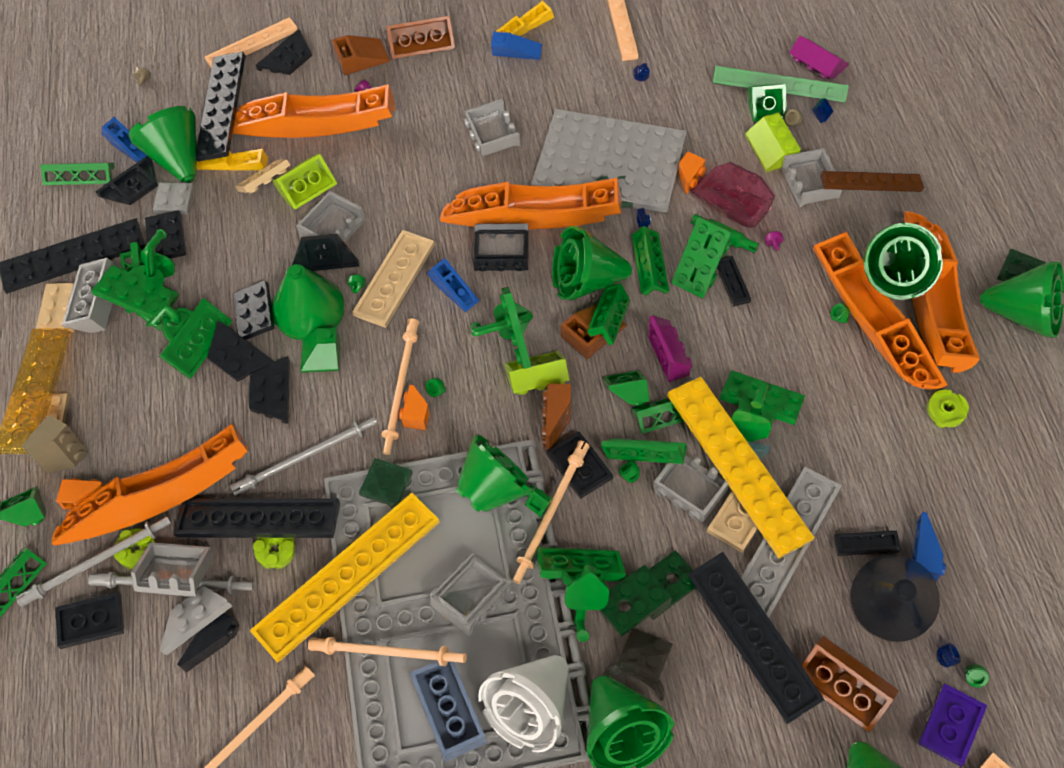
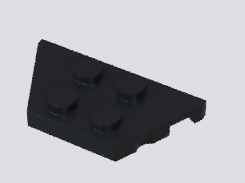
(287, 56)
(131, 184)
(324, 253)
(235, 354)
(271, 390)

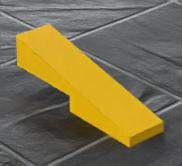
(533, 18)
(245, 160)

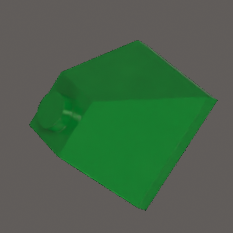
(767, 101)
(321, 351)
(629, 386)
(23, 508)

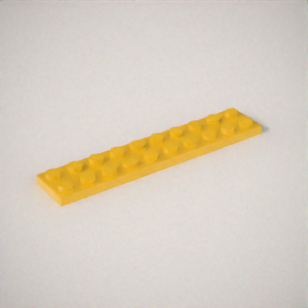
(740, 467)
(344, 577)

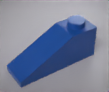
(514, 46)
(118, 136)
(452, 285)
(927, 548)

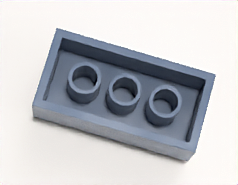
(448, 709)

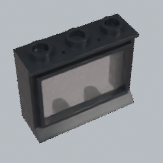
(501, 247)

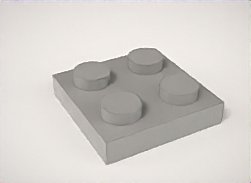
(173, 197)

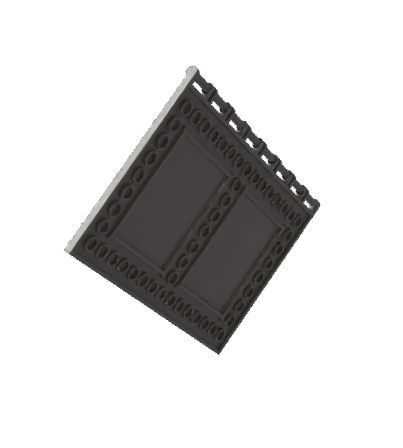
(397, 612)

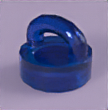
(641, 72)
(950, 654)

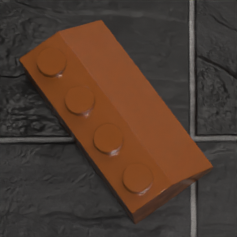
(420, 37)
(848, 684)

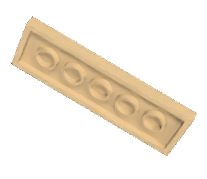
(393, 278)

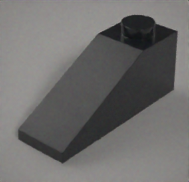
(208, 641)

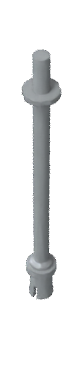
(251, 481)
(111, 580)
(39, 590)

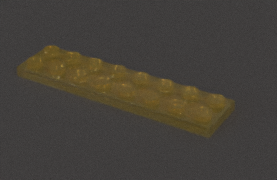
(33, 387)

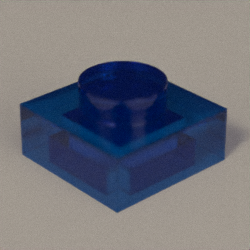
(823, 110)
(642, 219)

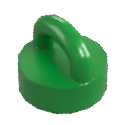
(356, 282)
(840, 313)
(435, 387)
(630, 471)
(976, 675)

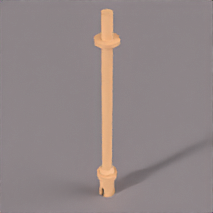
(409, 338)
(575, 461)
(330, 645)
(292, 688)

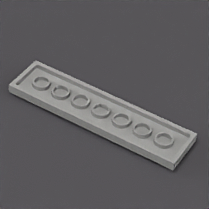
(770, 575)

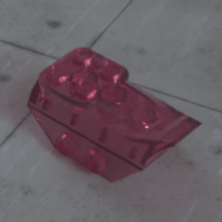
(737, 192)

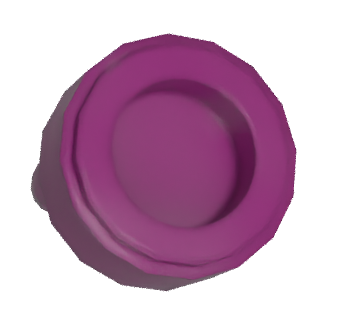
(362, 86)
(774, 239)

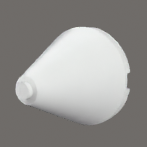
(527, 702)

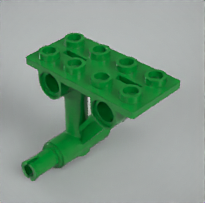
(703, 253)

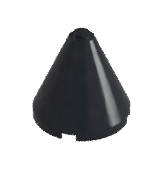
(894, 598)

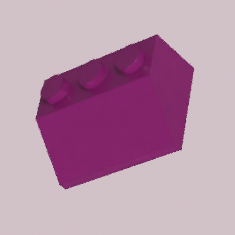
(817, 58)
(668, 348)

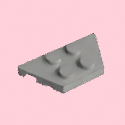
(191, 617)

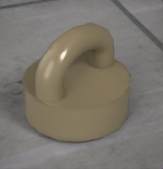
(141, 75)
(793, 117)

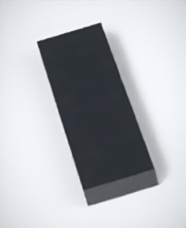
(733, 281)

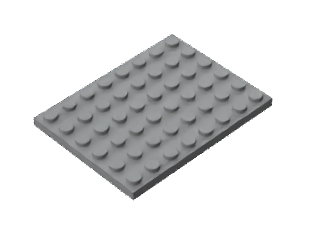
(593, 146)

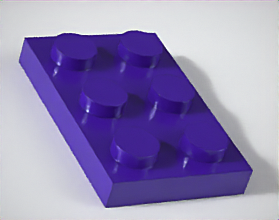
(952, 725)

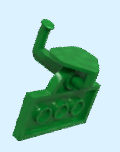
(143, 286)
(510, 323)
(187, 332)
(759, 405)
(584, 575)

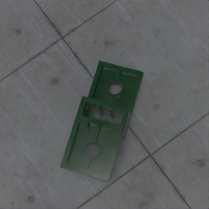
(648, 593)

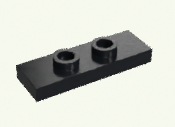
(867, 543)

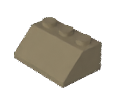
(54, 446)

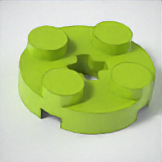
(944, 418)
(126, 557)
(274, 559)

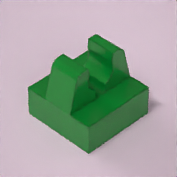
(538, 502)

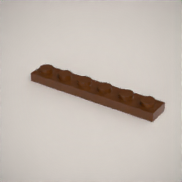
(871, 181)

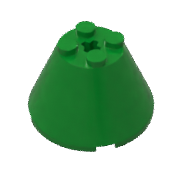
(491, 477)

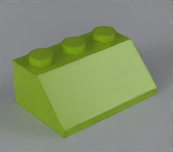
(772, 141)
(304, 181)
(544, 370)

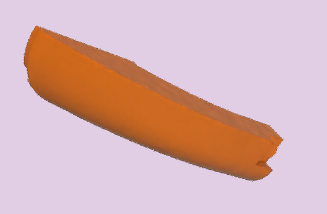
(314, 116)
(535, 205)
(941, 309)
(877, 314)
(154, 491)

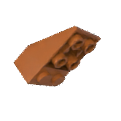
(359, 53)
(575, 333)
(555, 413)

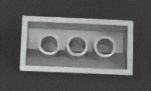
(85, 310)

